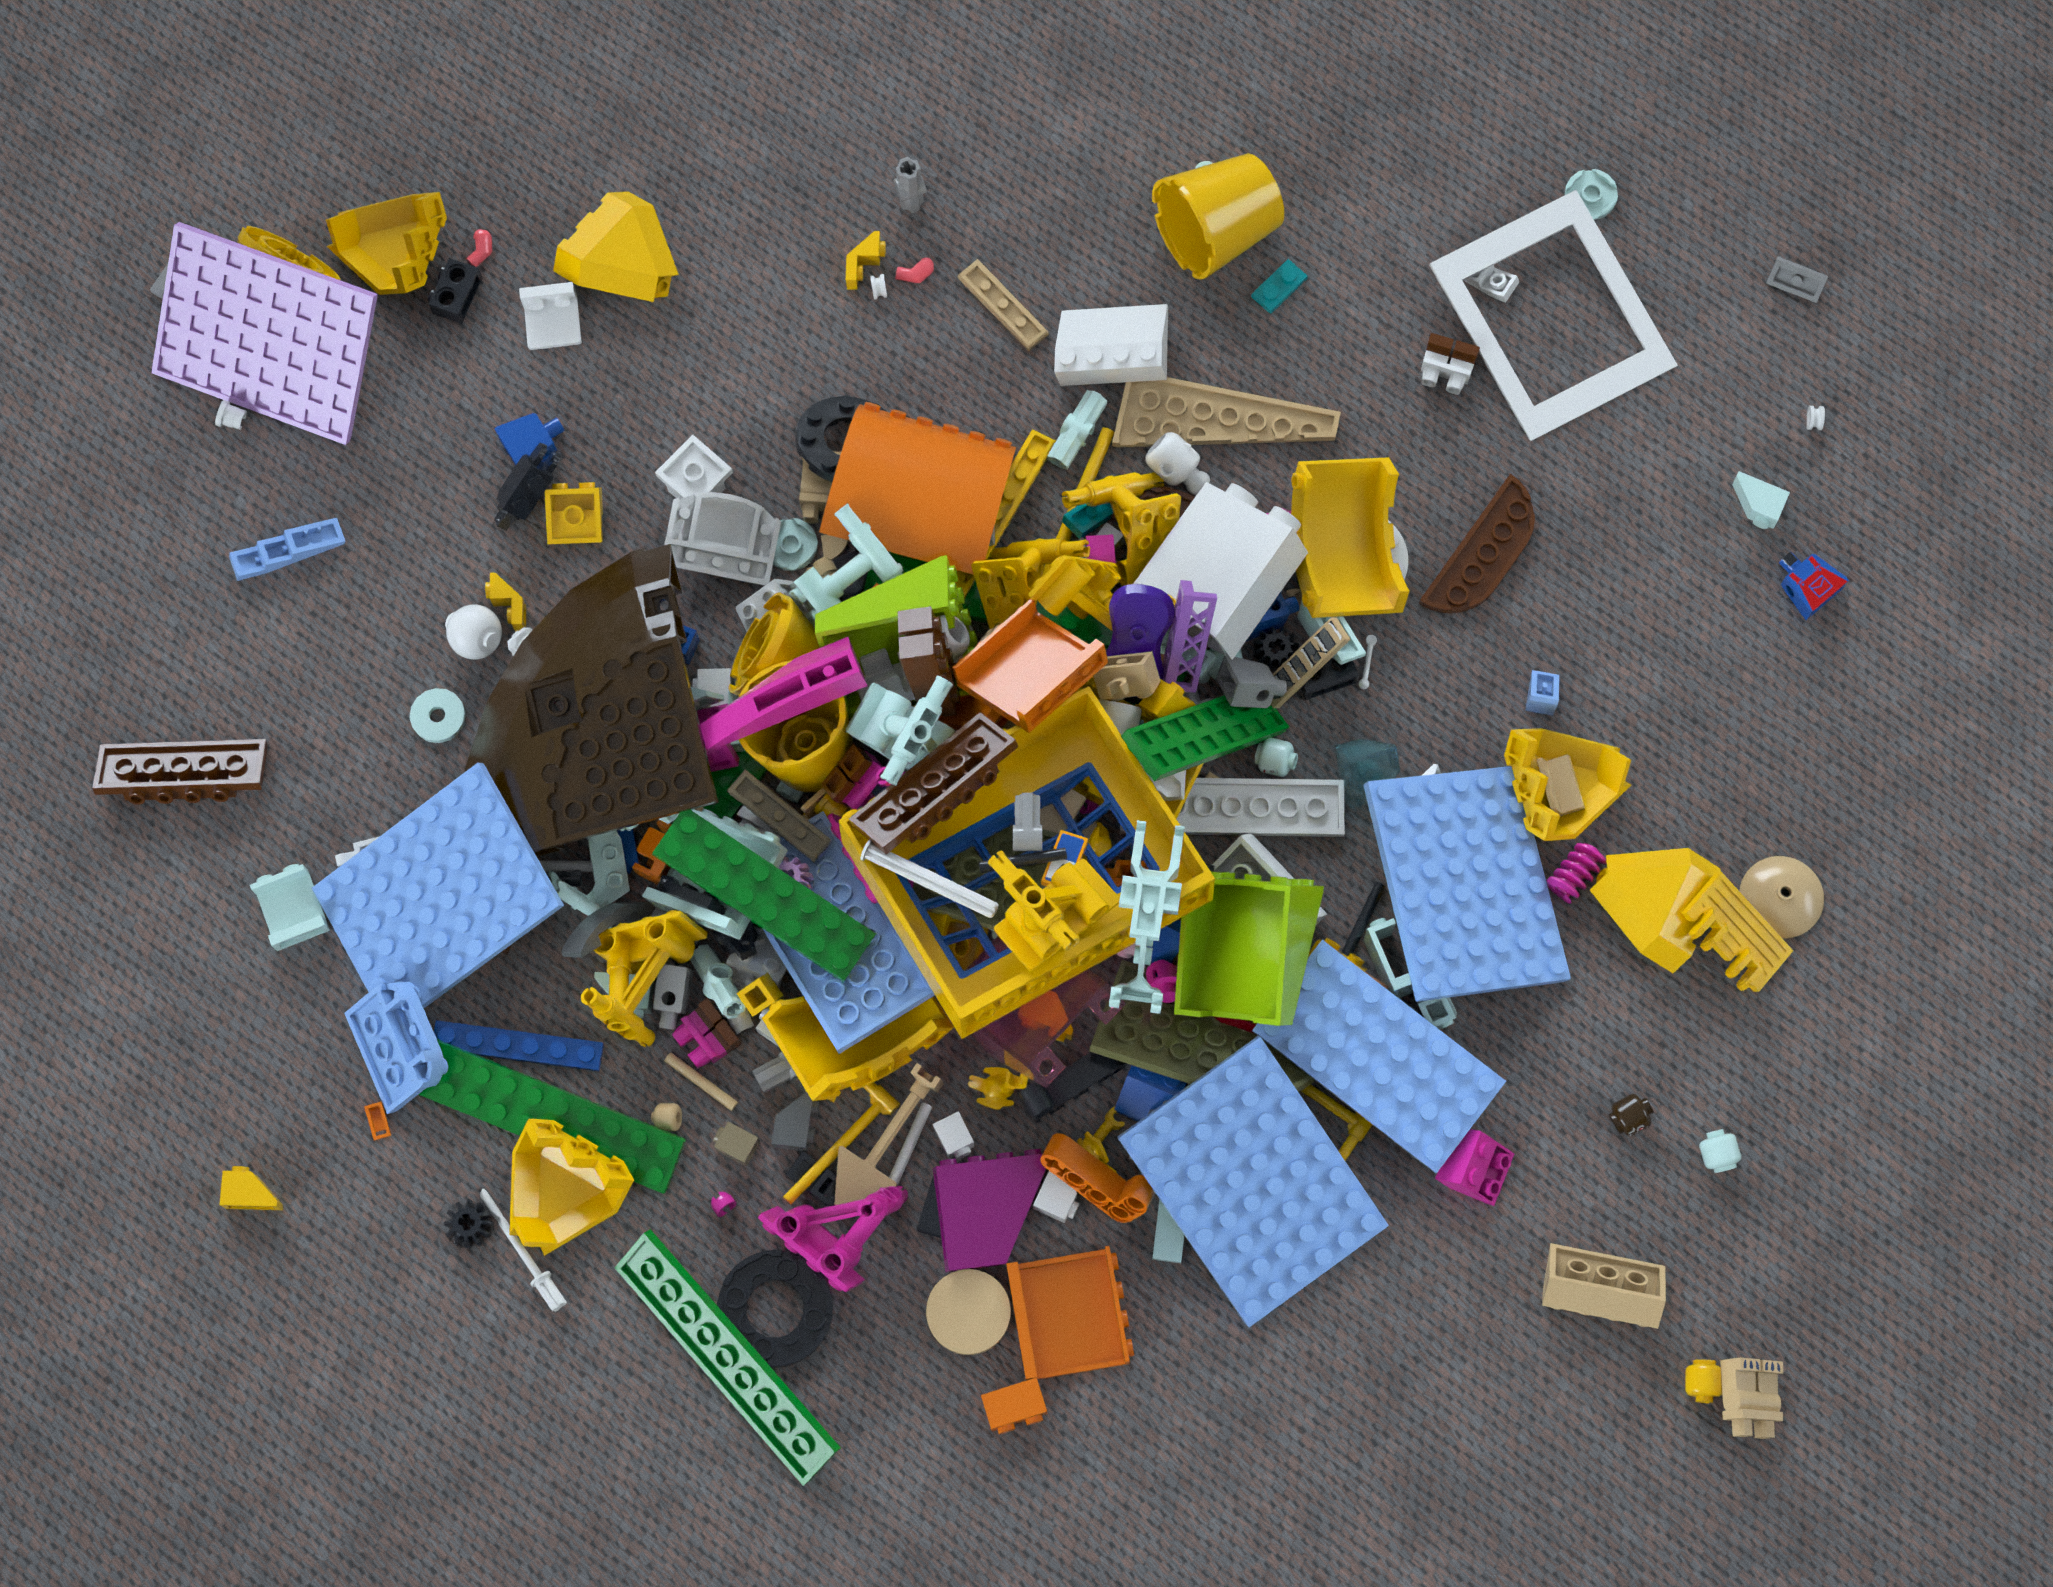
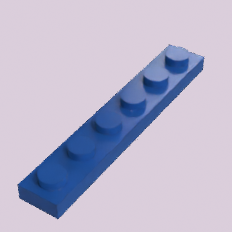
(522, 1045)

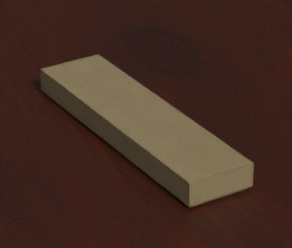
(779, 816)

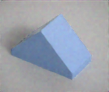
(1543, 693)

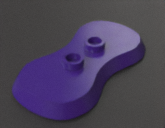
(1140, 621)

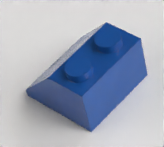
(1145, 1092)

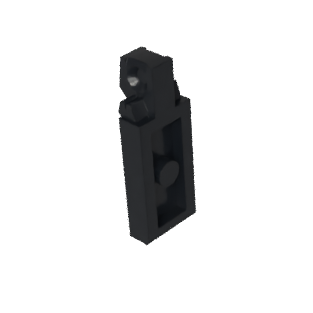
(690, 894)

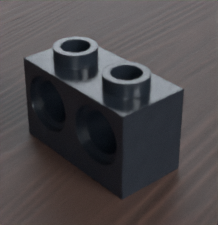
(461, 292)
(1330, 680)

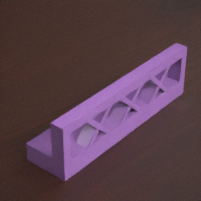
(1178, 633)

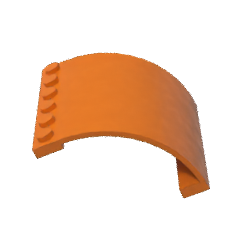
(919, 485)

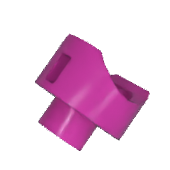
(1166, 979)

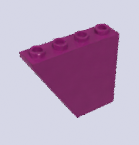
(984, 1206)

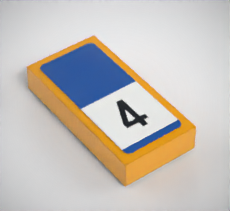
(1075, 849)

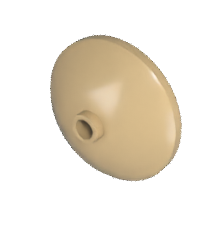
(1786, 915)

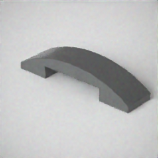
(585, 936)

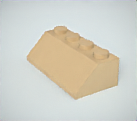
(1604, 1286)

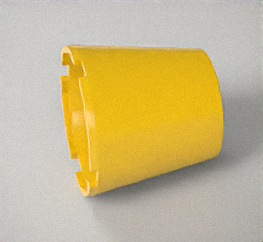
(1217, 212)
(804, 746)

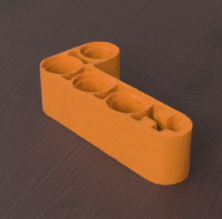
(1096, 1181)

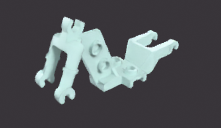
(608, 873)
(1149, 896)

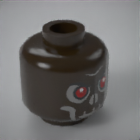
(1631, 1114)

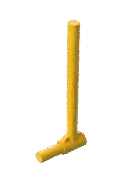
(881, 1102)
(1357, 1124)

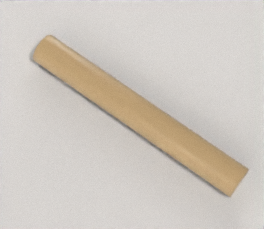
(701, 1081)

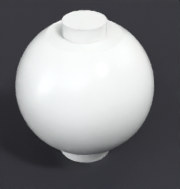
(473, 631)

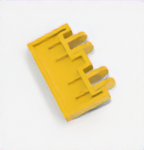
(1736, 931)

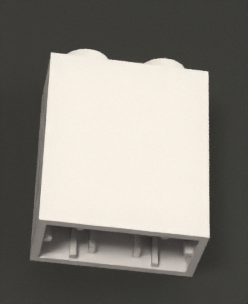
(1232, 553)

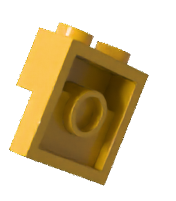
(574, 514)

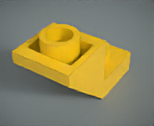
(865, 253)
(503, 595)

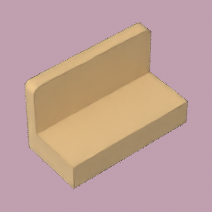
(1562, 785)

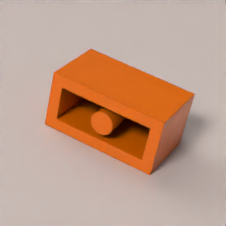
(1014, 1405)

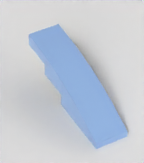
(286, 549)

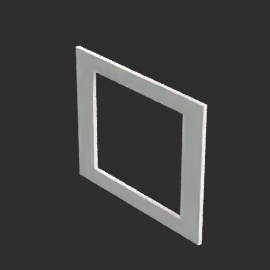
(1515, 237)

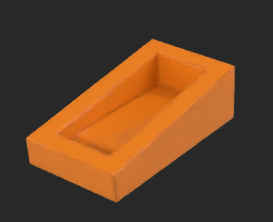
(377, 1120)

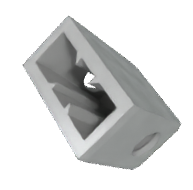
(1248, 683)
(679, 982)

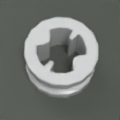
(878, 286)
(1815, 417)

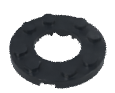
(811, 429)
(814, 1291)

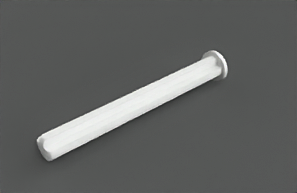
(930, 880)

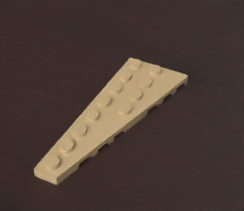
(1215, 416)

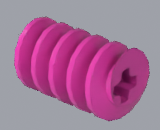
(1575, 870)

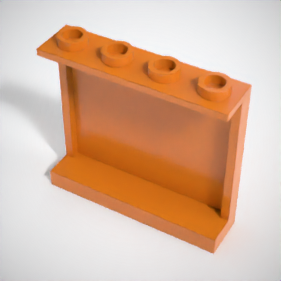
(1028, 667)
(1069, 1314)

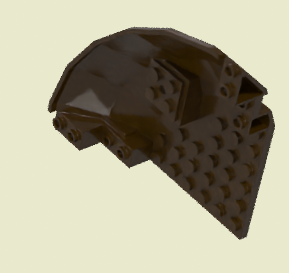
(629, 721)

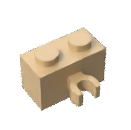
(1127, 677)

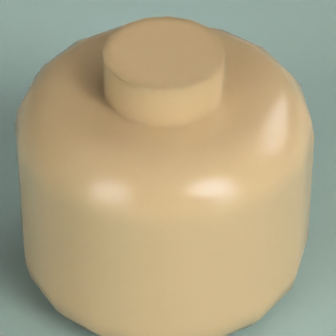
(667, 1117)

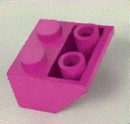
(1477, 1167)

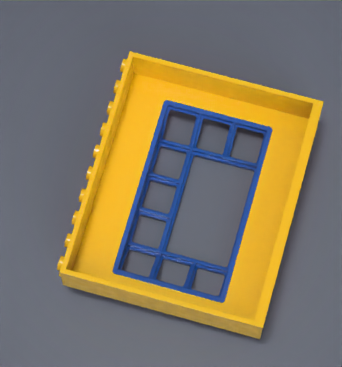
(1049, 762)

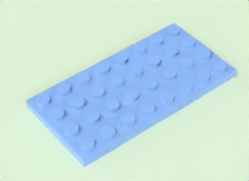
(884, 978)
(1383, 1058)

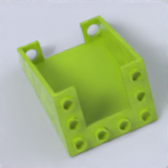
(872, 615)
(1247, 949)

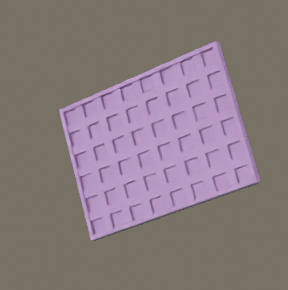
(263, 333)

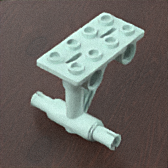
(822, 593)
(898, 729)

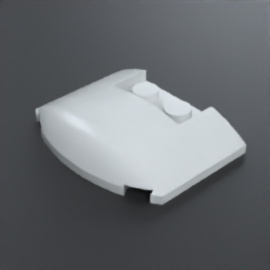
(723, 536)

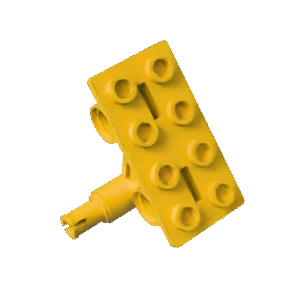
(1140, 521)
(1014, 569)
(1080, 585)
(1052, 916)
(639, 950)

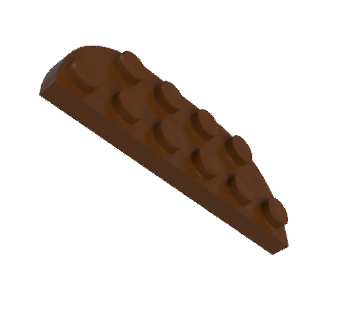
(1484, 552)

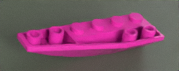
(787, 693)

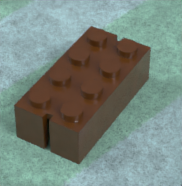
(926, 655)

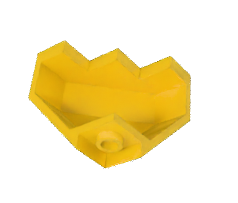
(390, 240)
(619, 250)
(1598, 771)
(1647, 897)
(561, 1186)

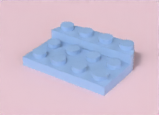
(396, 1043)

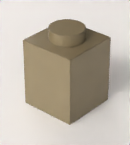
(736, 1143)

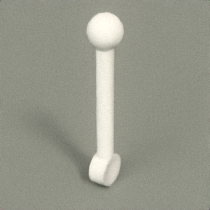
(1371, 641)

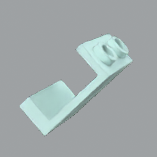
(290, 906)
(1378, 930)

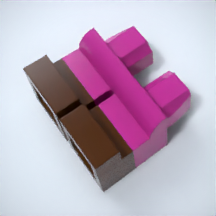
(855, 778)
(709, 1031)

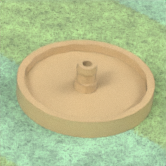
(968, 1312)

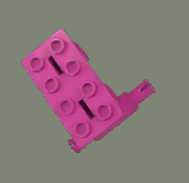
(822, 1250)

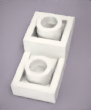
(1494, 283)

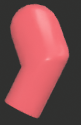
(483, 247)
(916, 274)

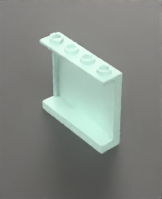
(732, 922)

